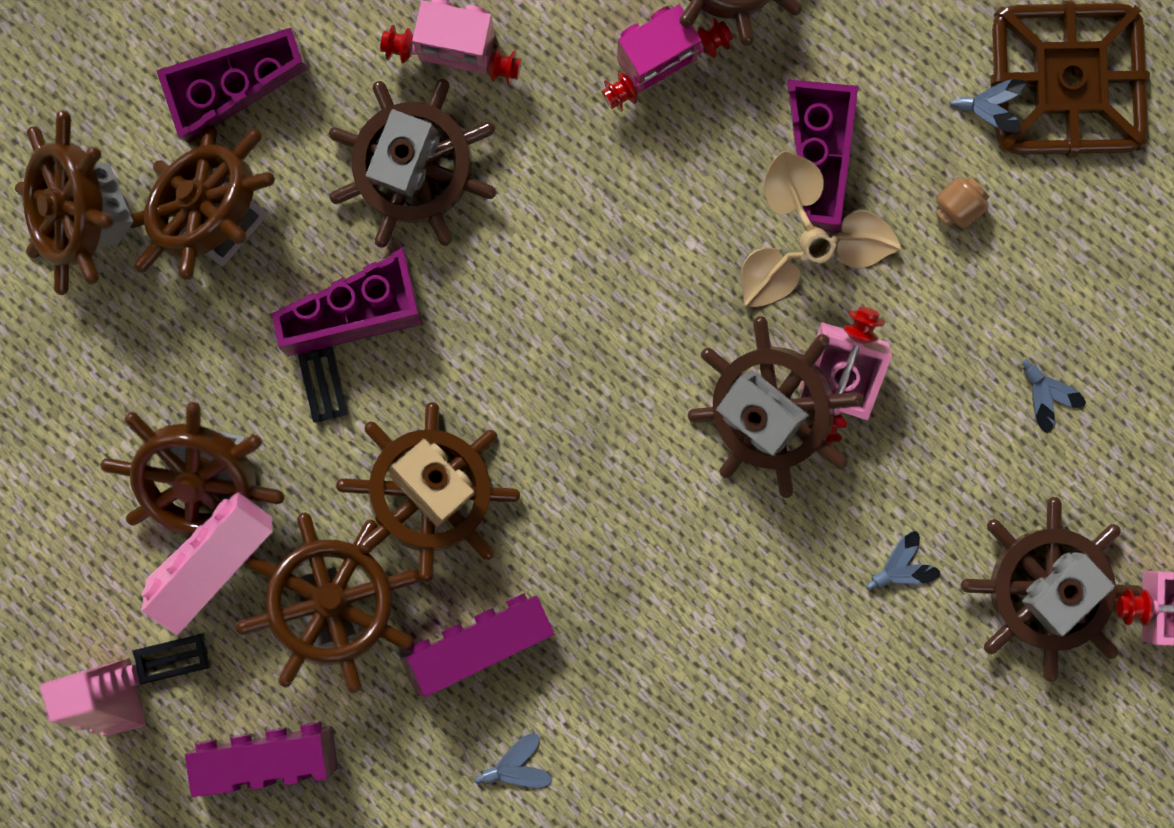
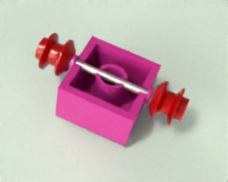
(659, 50)

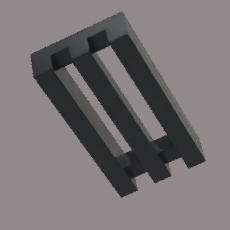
(309, 387)
(201, 651)

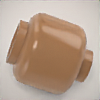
(962, 202)

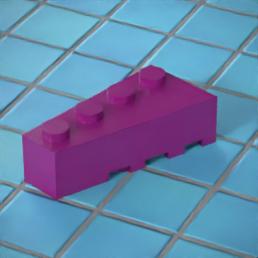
(229, 80)
(823, 134)
(351, 309)
(476, 646)
(261, 760)

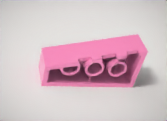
(205, 562)
(96, 699)

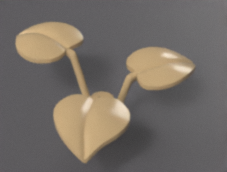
(790, 186)

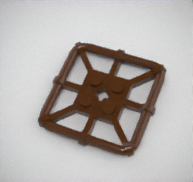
(1085, 60)

